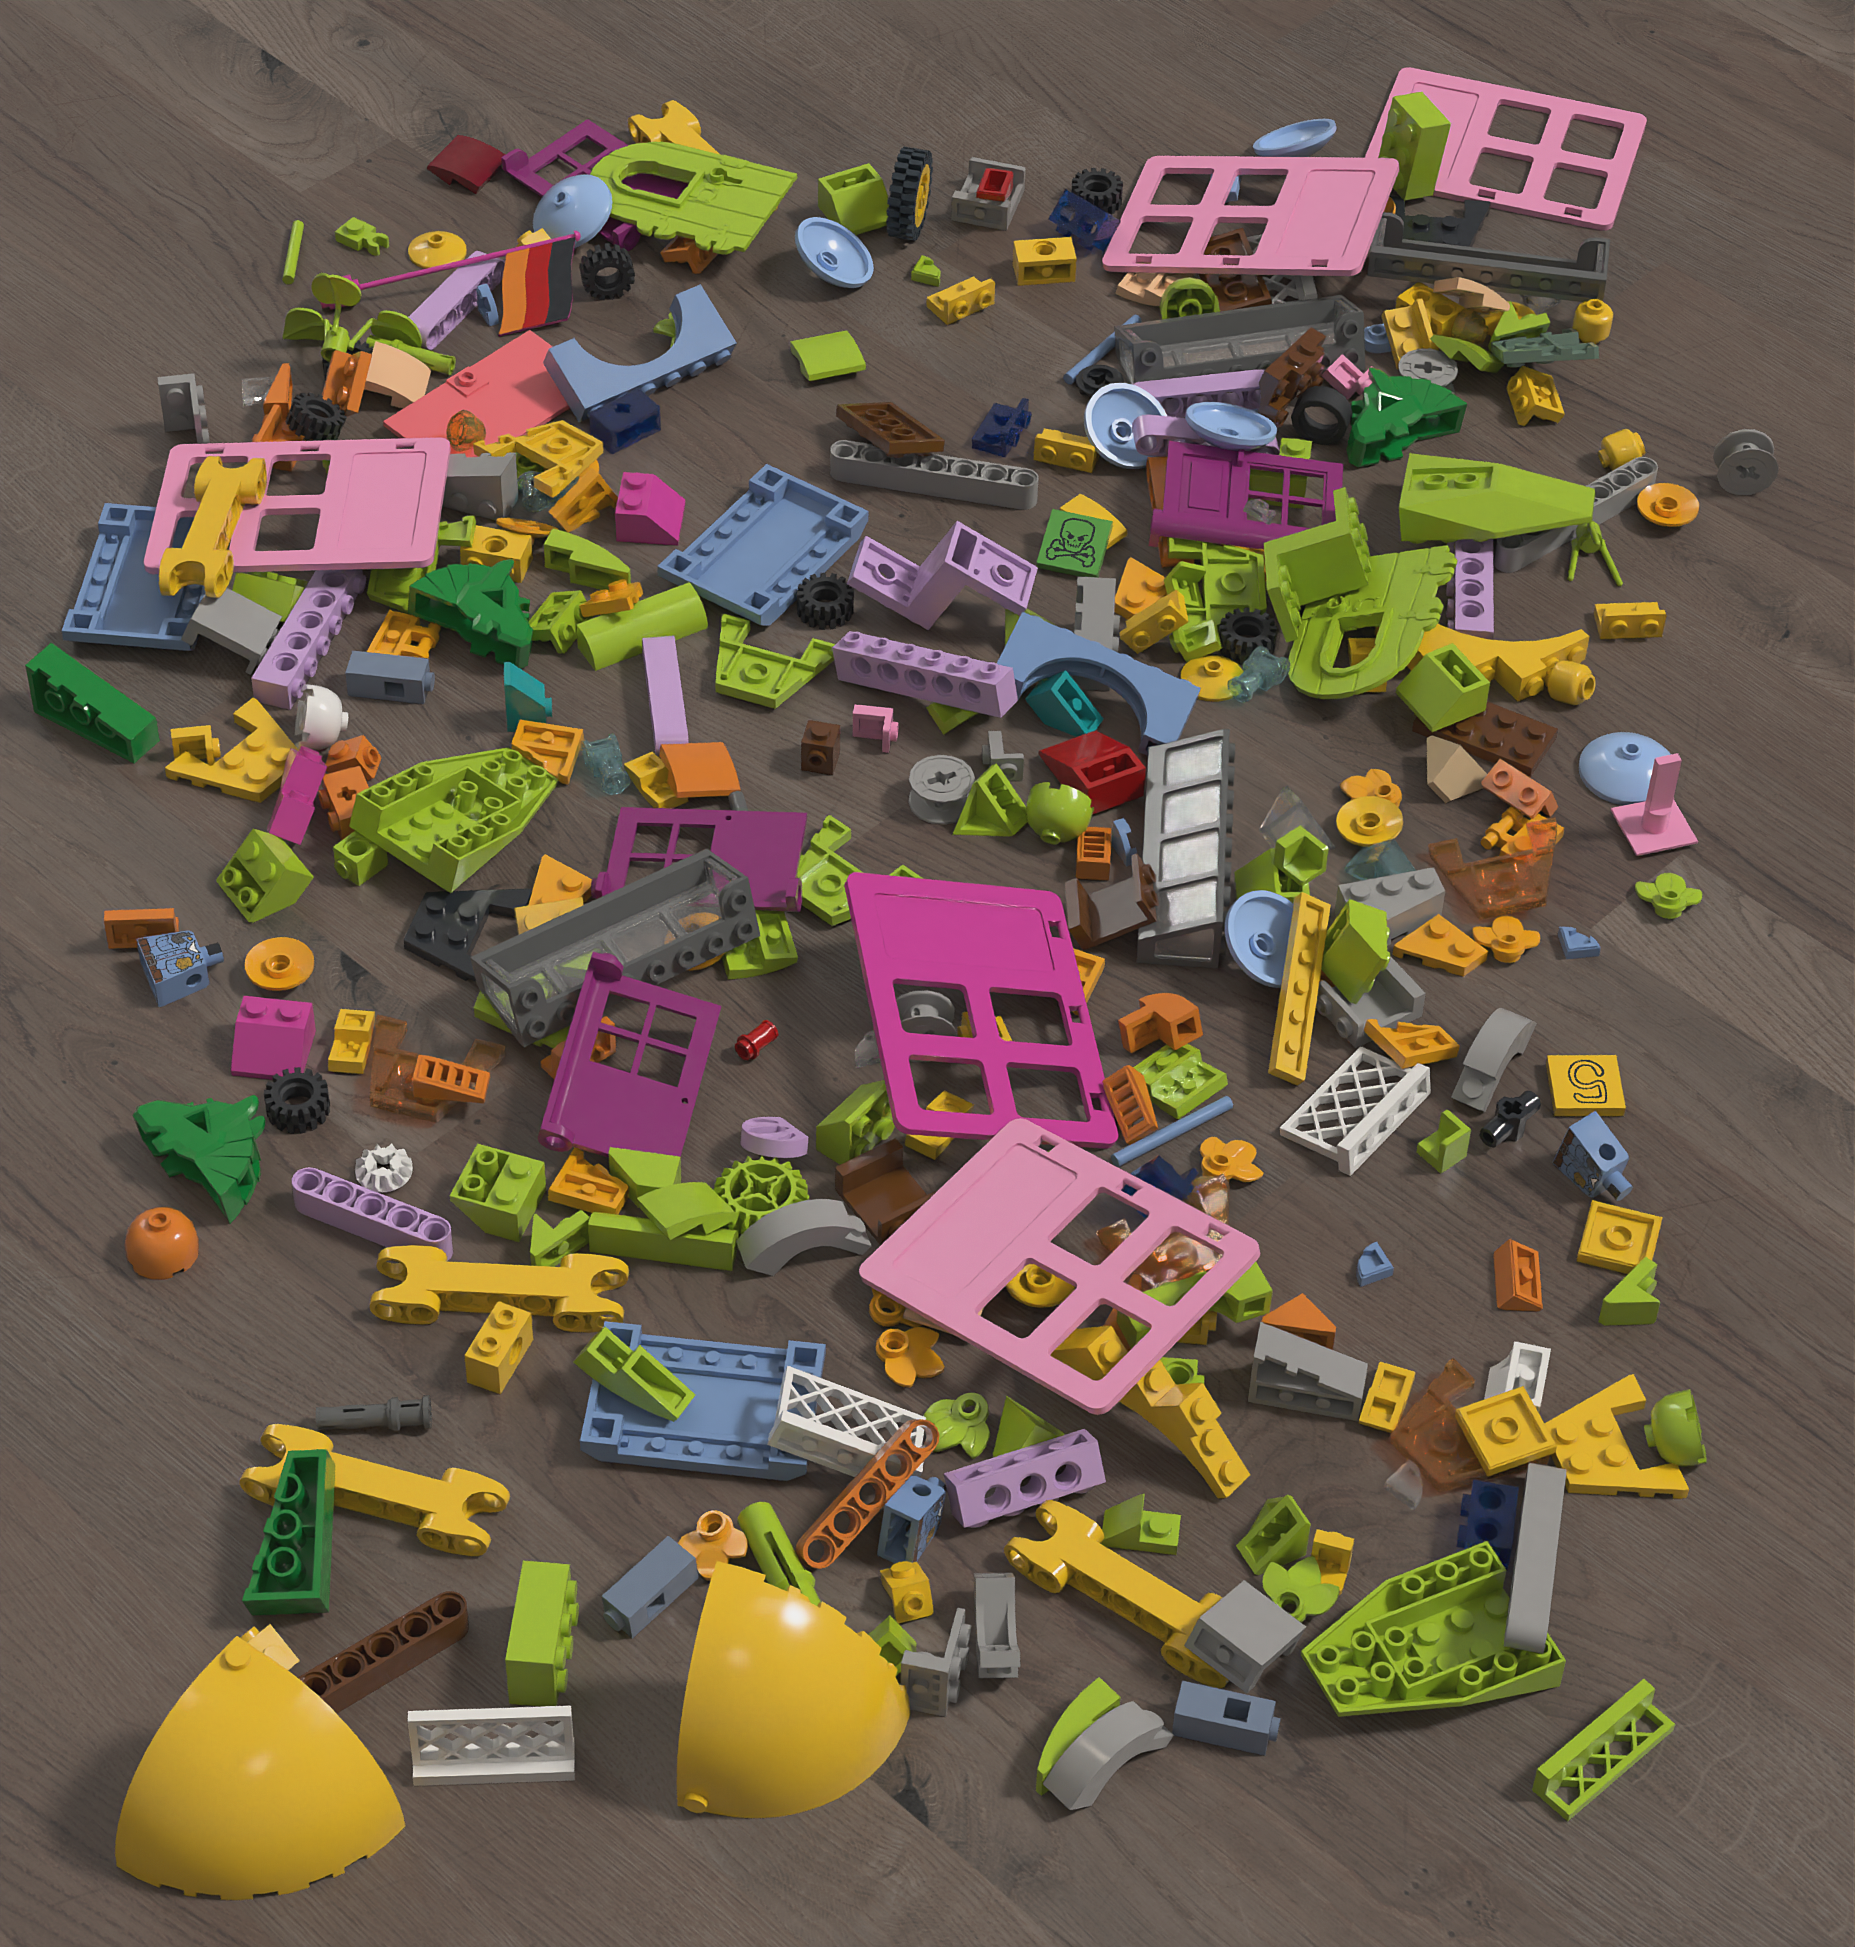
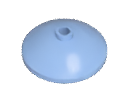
(1296, 139)
(574, 204)
(833, 253)
(1113, 411)
(1230, 426)
(1620, 766)
(1259, 935)

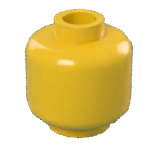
(1593, 321)
(1620, 448)
(1570, 682)

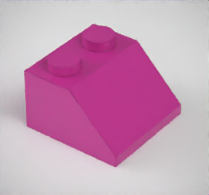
(648, 511)
(271, 1037)

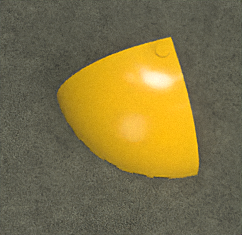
(781, 1703)
(252, 1787)

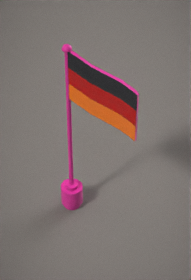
(533, 282)

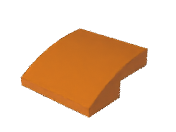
(699, 769)

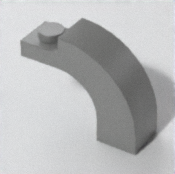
(1490, 1053)
(798, 1227)
(995, 1625)
(1102, 1751)

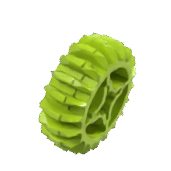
(761, 1189)

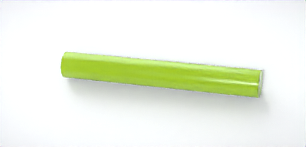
(293, 252)

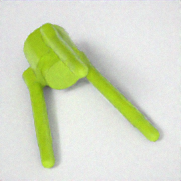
(1590, 540)

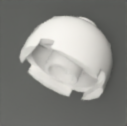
(319, 718)

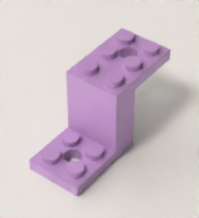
(928, 589)

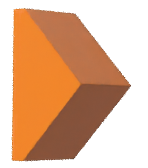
(1303, 1320)

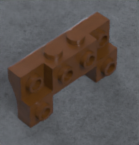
(1291, 375)

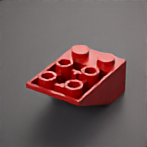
(1098, 768)

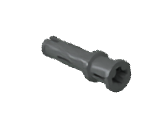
(391, 1414)

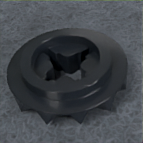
(1091, 376)

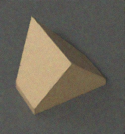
(1451, 770)

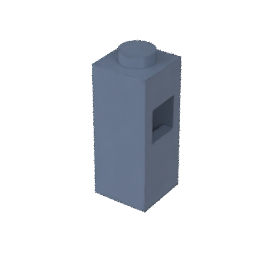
(389, 677)
(649, 1587)
(1225, 1718)

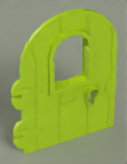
(719, 207)
(1396, 600)

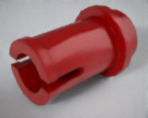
(750, 1044)

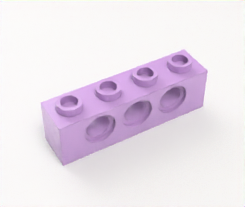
(1005, 1472)

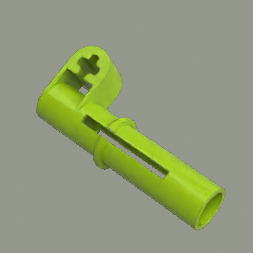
(767, 1536)

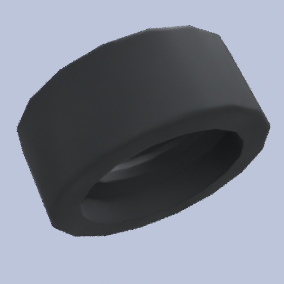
(1328, 399)

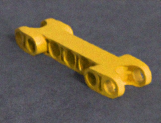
(675, 127)
(205, 553)
(438, 1285)
(432, 1505)
(1079, 1559)

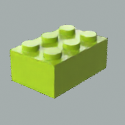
(1417, 140)
(541, 1634)

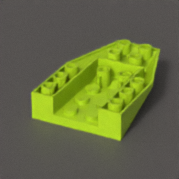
(1484, 501)
(453, 811)
(1429, 1642)

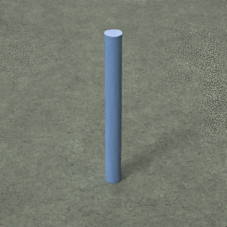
(1096, 354)
(1171, 1131)

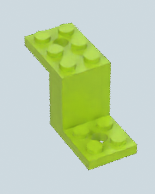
(1317, 563)

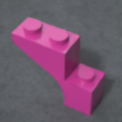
(296, 796)

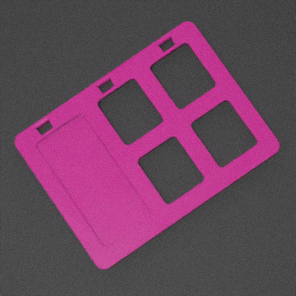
(980, 944)

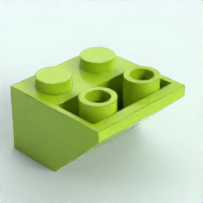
(854, 199)
(270, 590)
(1444, 688)
(1263, 875)
(263, 876)
(1356, 949)
(856, 1124)
(500, 1191)

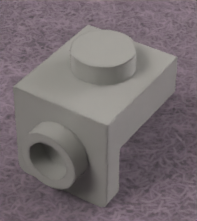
(1010, 764)

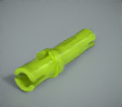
(434, 360)

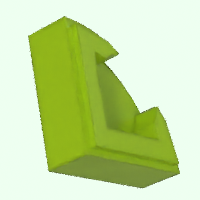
(926, 272)

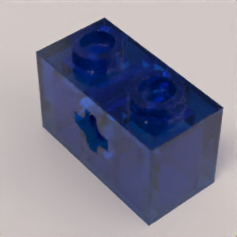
(625, 421)

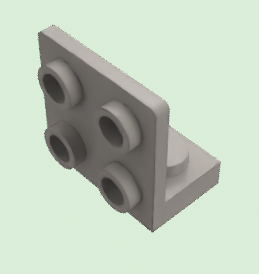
(181, 406)
(935, 1680)

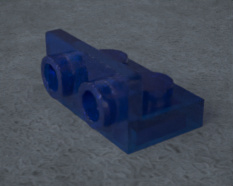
(1002, 428)
(1164, 1177)

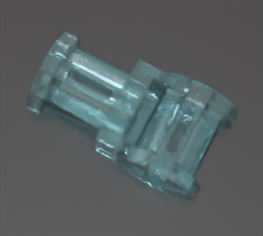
(541, 498)
(1259, 671)
(605, 761)

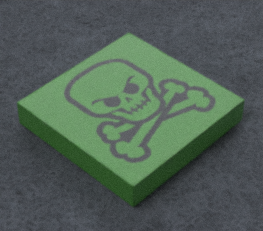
(1074, 544)

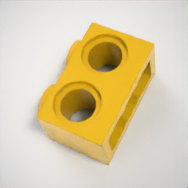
(1441, 308)

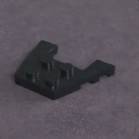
(1444, 229)
(451, 923)

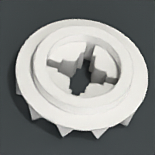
(383, 1179)

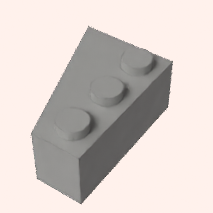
(482, 485)
(1096, 619)
(1406, 897)
(1305, 1376)

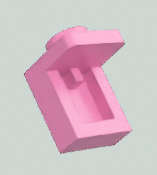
(1346, 377)
(875, 724)

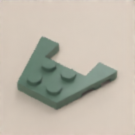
(1544, 349)

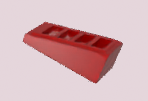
(995, 185)

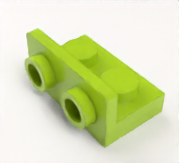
(558, 619)

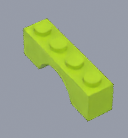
(1242, 1301)

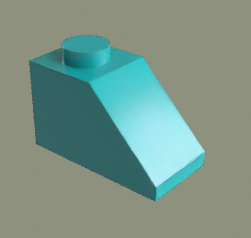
(524, 697)
(1064, 705)

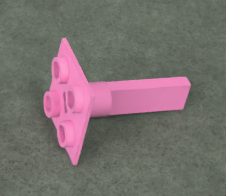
(1657, 821)

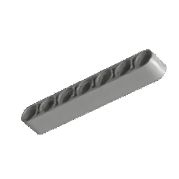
(935, 475)
(1612, 496)
(1535, 1558)

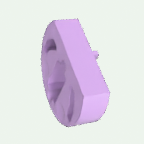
(773, 1138)

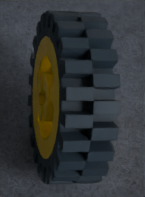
(909, 193)

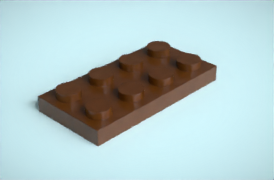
(1235, 290)
(890, 429)
(1497, 736)

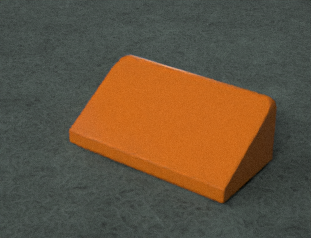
(1517, 1277)

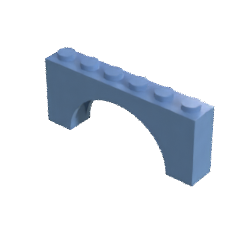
(698, 343)
(1157, 698)

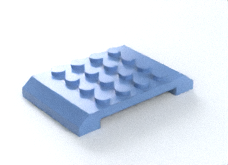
(767, 546)
(121, 599)
(723, 1424)

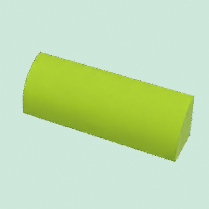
(620, 634)
(644, 1240)

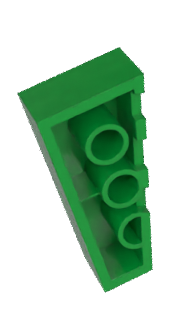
(89, 705)
(296, 1550)

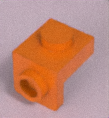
(354, 753)

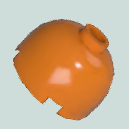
(161, 1243)

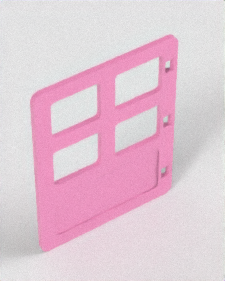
(1471, 109)
(1319, 219)
(374, 513)
(1003, 1217)

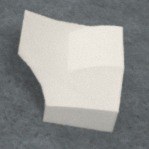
(1523, 1367)

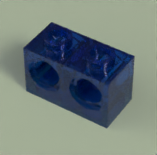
(1084, 220)
(1490, 1525)

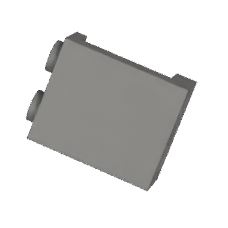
(983, 212)
(235, 625)
(1390, 1000)
(1244, 1635)

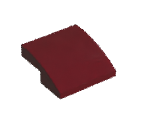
(467, 162)

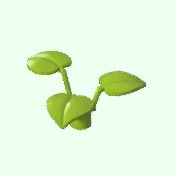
(337, 290)

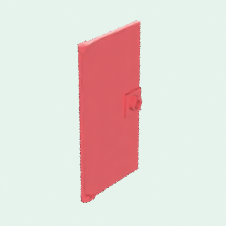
(503, 390)

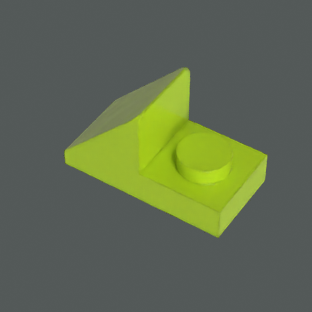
(1511, 327)
(551, 1244)
(1632, 1299)
(1135, 1529)

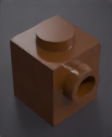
(820, 747)

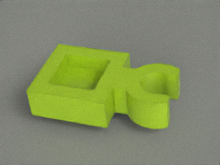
(360, 234)

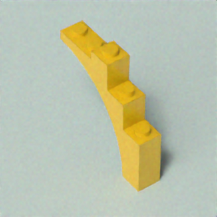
(1515, 665)
(1179, 1411)

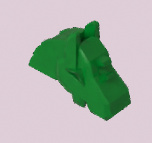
(1397, 414)
(479, 606)
(207, 1145)

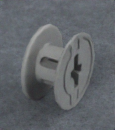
(1429, 365)
(1745, 462)
(940, 788)
(926, 1014)

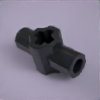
(1510, 1119)

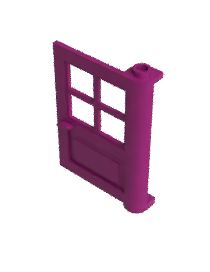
(615, 231)
(1211, 487)
(754, 842)
(609, 1107)

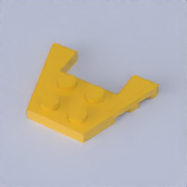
(555, 446)
(249, 769)
(1597, 1453)

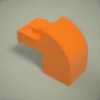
(1163, 1018)

